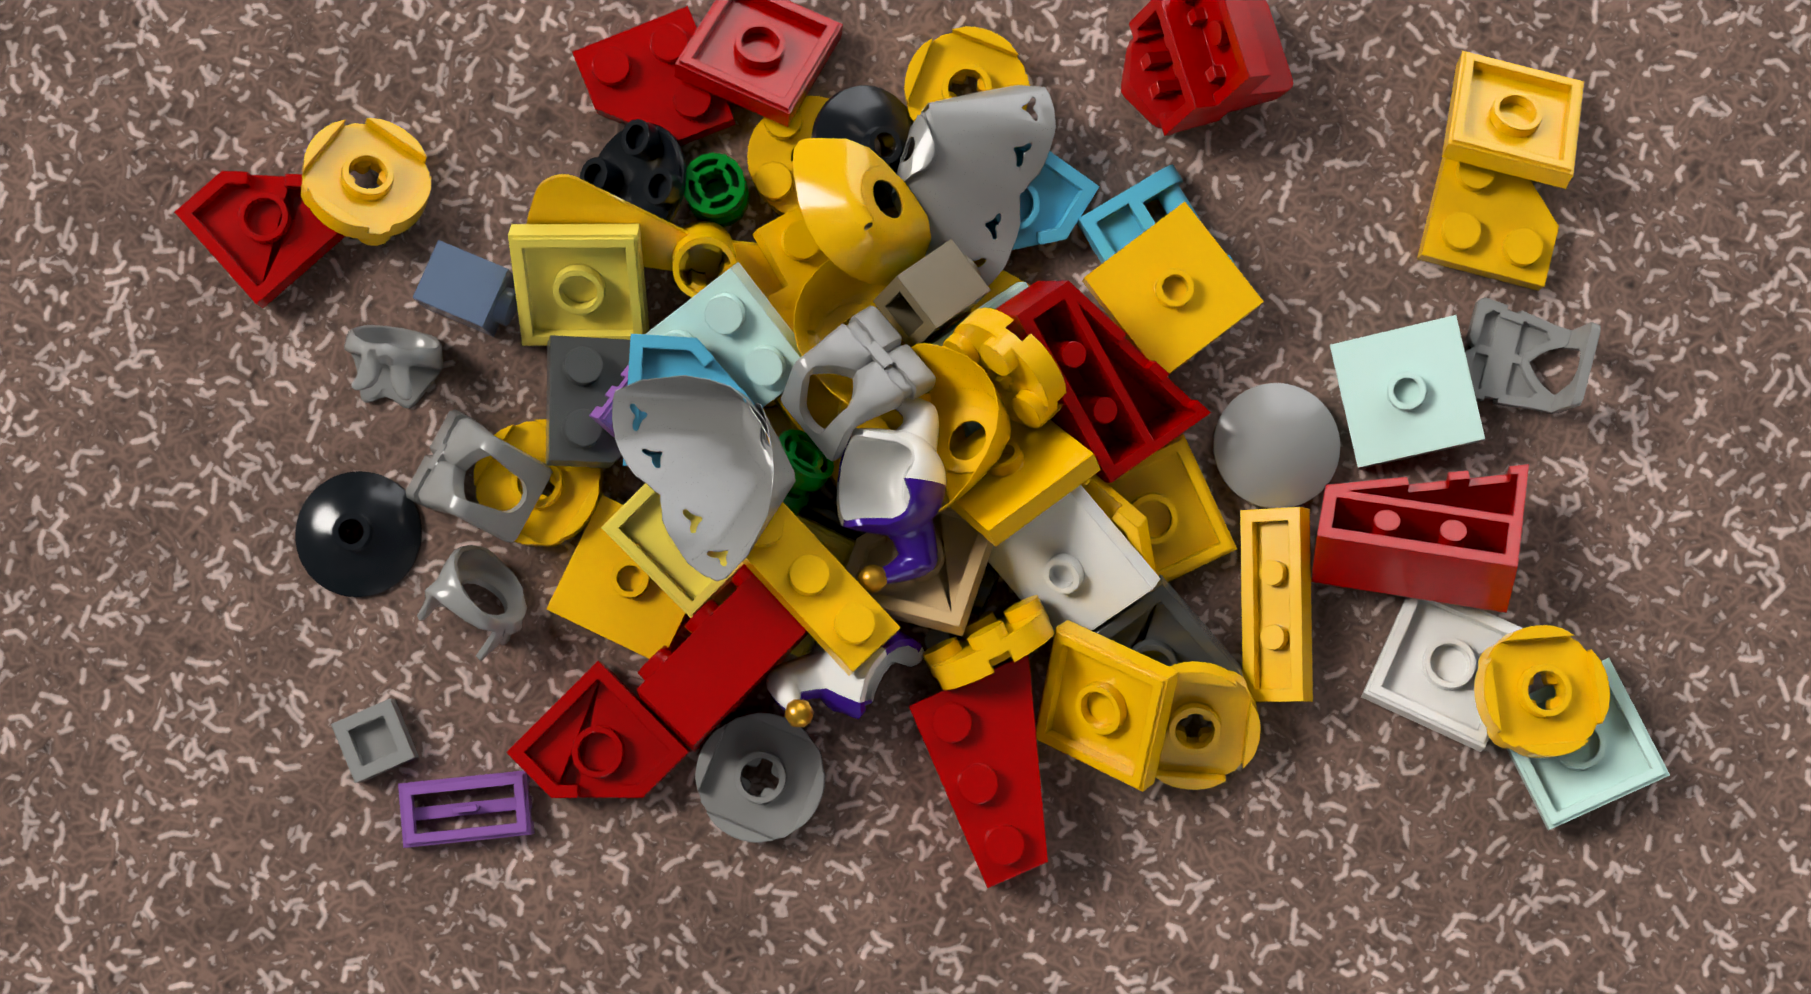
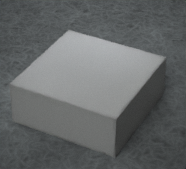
(374, 740)

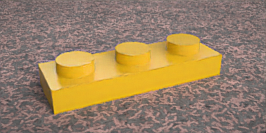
(819, 591)
(1276, 604)

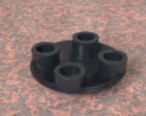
(642, 168)

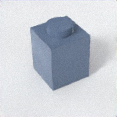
(467, 289)

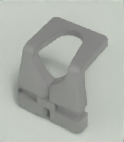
(1502, 353)
(880, 371)
(442, 475)

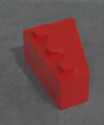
(1114, 395)
(1426, 539)
(720, 661)
(990, 767)

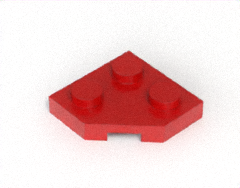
(635, 79)
(258, 230)
(598, 742)

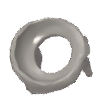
(393, 362)
(480, 567)

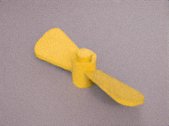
(664, 245)

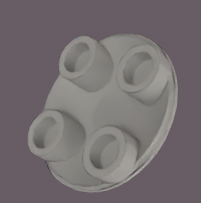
(1276, 445)

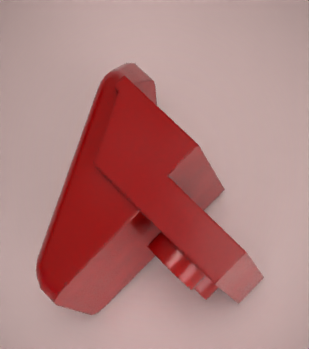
(1202, 61)

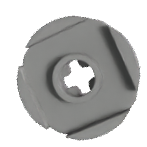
(726, 791)

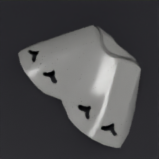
(968, 168)
(710, 464)

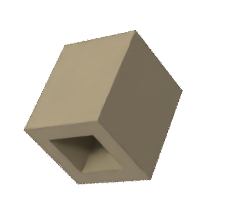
(932, 294)

